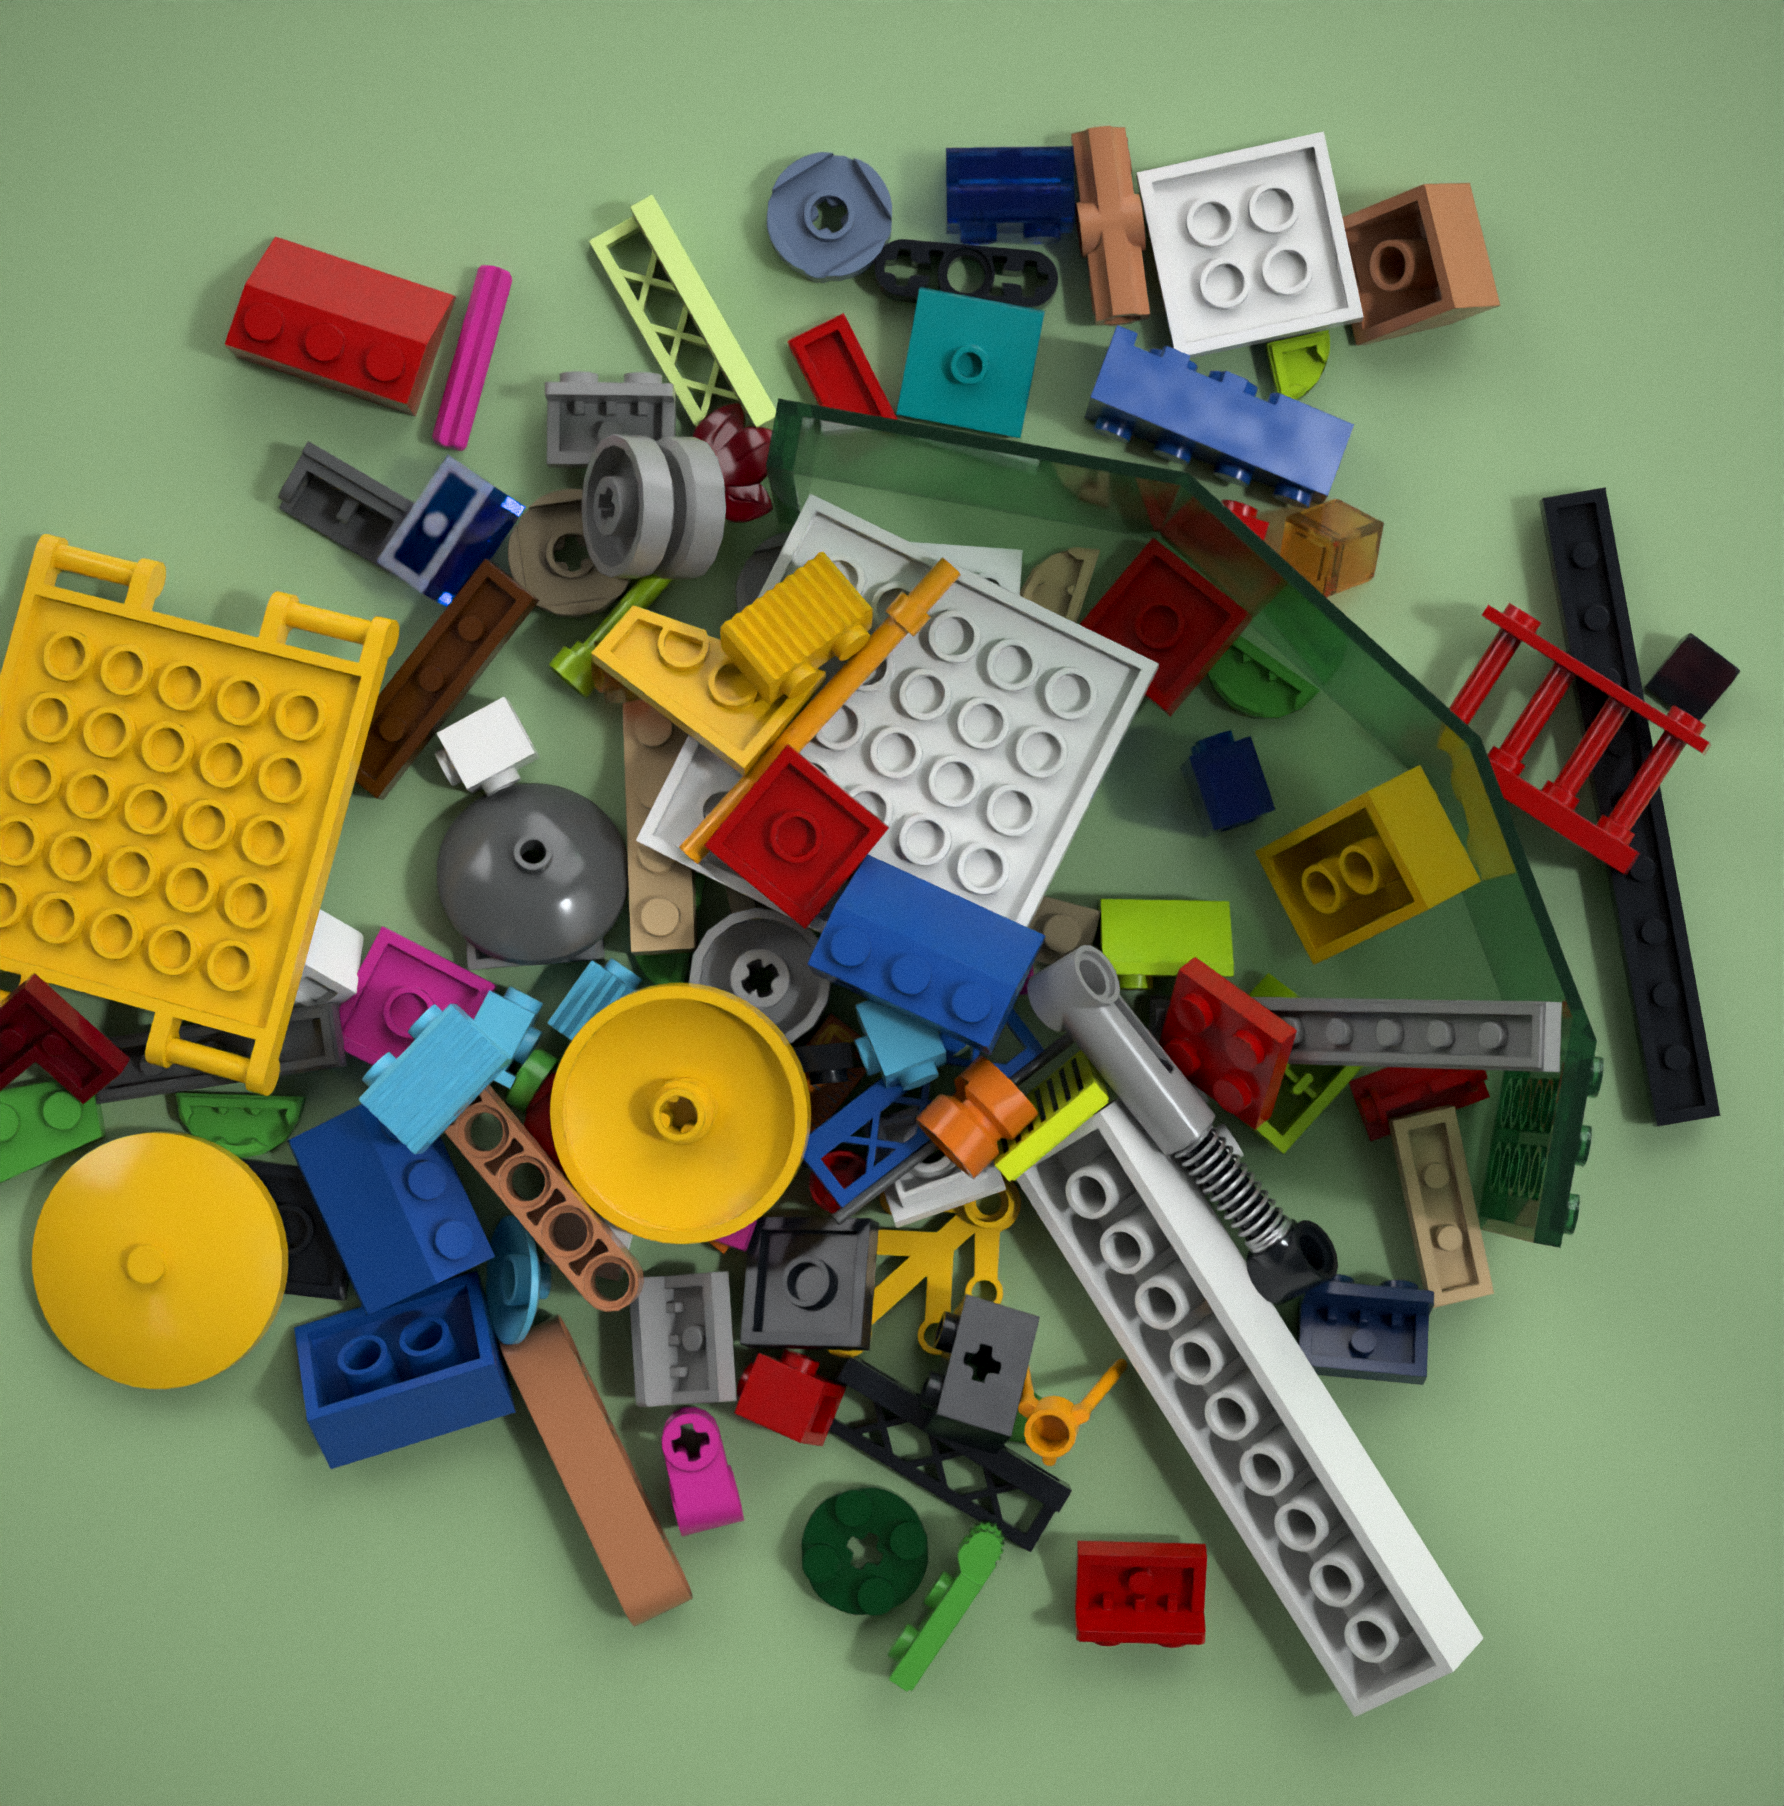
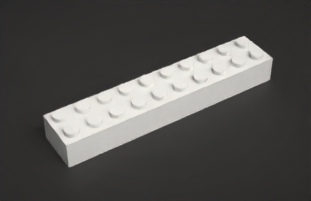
(1250, 1411)

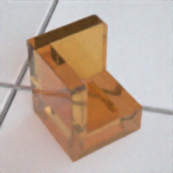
(1332, 545)

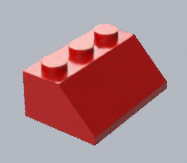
(340, 325)

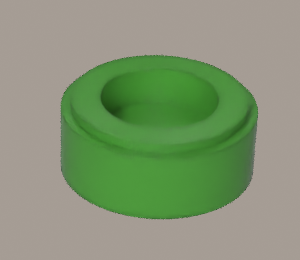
(530, 1079)

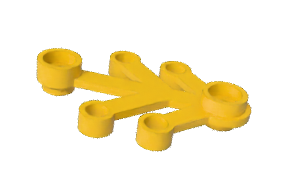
(933, 1255)

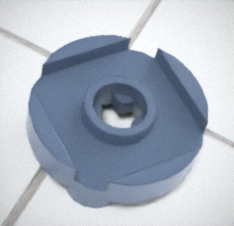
(838, 181)

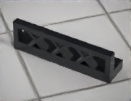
(1006, 1464)

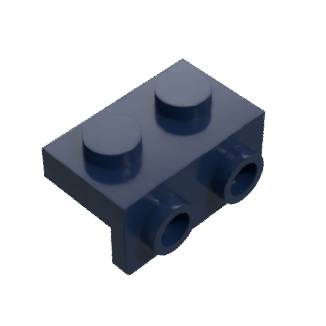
(1366, 1330)

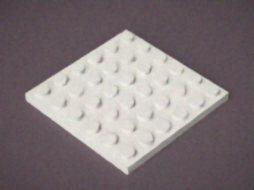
(962, 741)

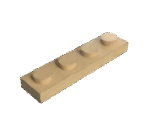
(659, 887)

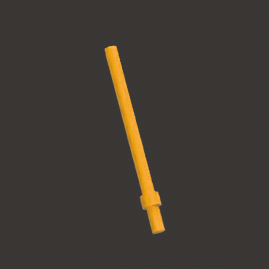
(906, 616)

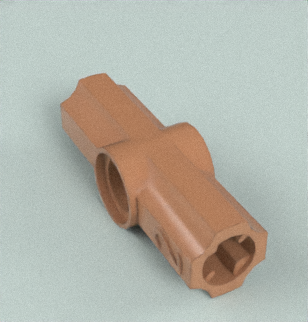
(1110, 226)

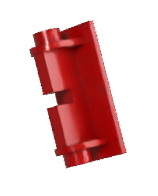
(1409, 1090)

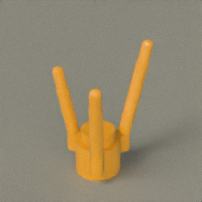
(1055, 1421)

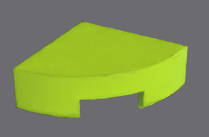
(1298, 363)

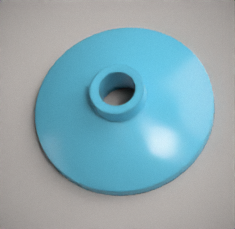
(514, 1281)

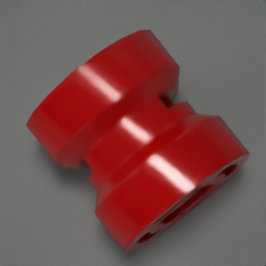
(838, 1159)

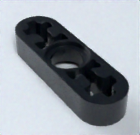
(920, 254)

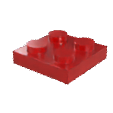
(1171, 618)
(796, 836)
(1226, 1042)

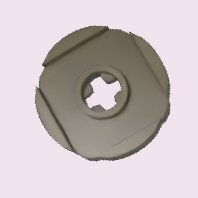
(534, 565)

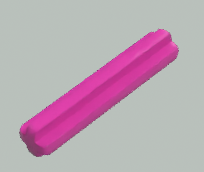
(472, 357)

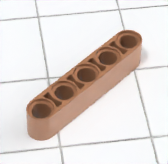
(557, 1198)
(597, 1471)

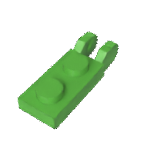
(948, 1602)

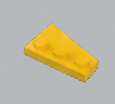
(696, 686)

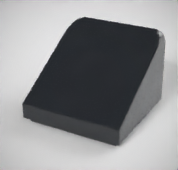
(1692, 677)

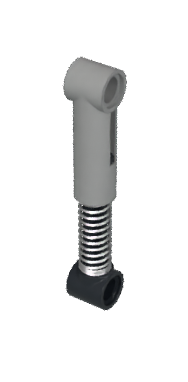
(1084, 1000)

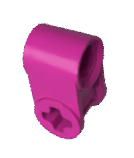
(700, 1482)

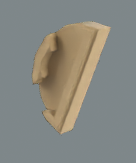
(1062, 581)

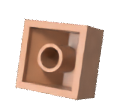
(1419, 262)

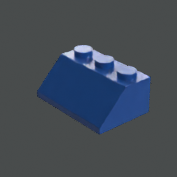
(926, 953)
(390, 1212)
(402, 1372)

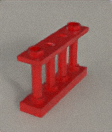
(1556, 800)

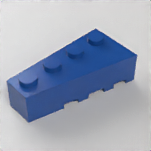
(1216, 421)

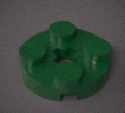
(874, 1586)

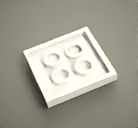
(1250, 246)

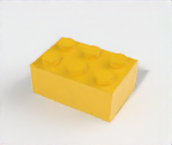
(1368, 865)

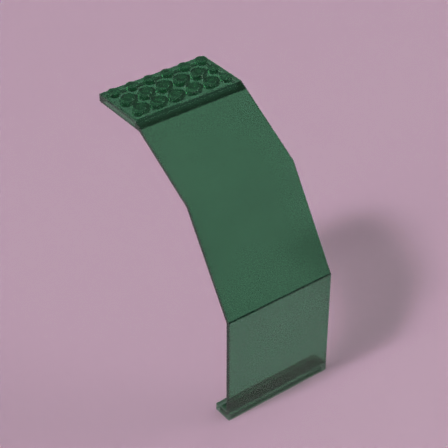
(1538, 1114)

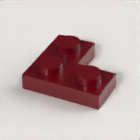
(49, 1031)

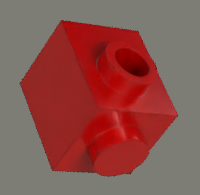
(789, 1396)

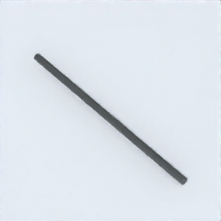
(929, 1147)

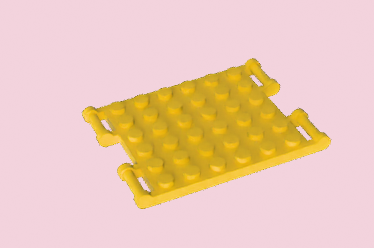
(174, 801)

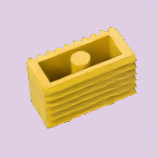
(797, 629)

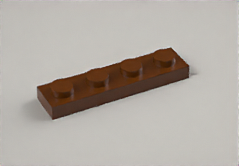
(440, 674)

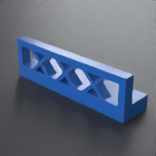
(875, 1099)

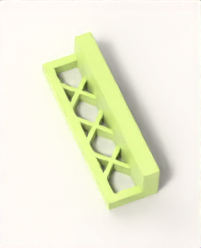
(696, 304)

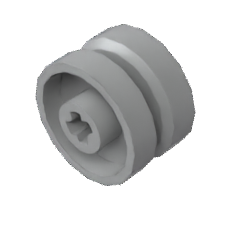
(653, 507)
(771, 942)

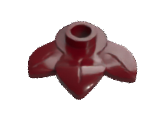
(742, 461)

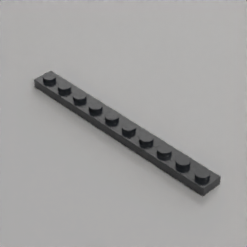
(1648, 897)

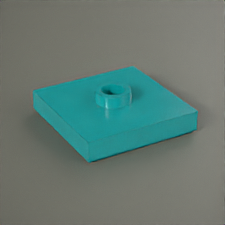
(970, 362)

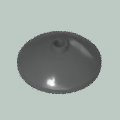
(524, 908)

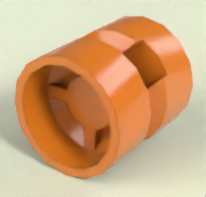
(976, 1116)

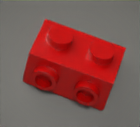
(1140, 1593)

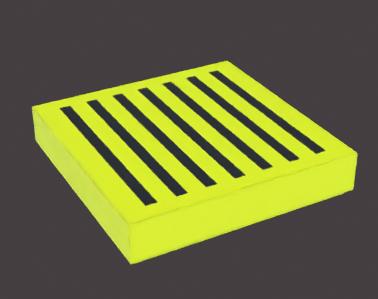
(1063, 1105)

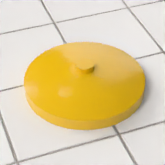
(680, 1113)
(160, 1259)

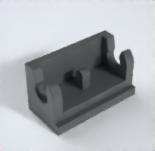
(343, 503)

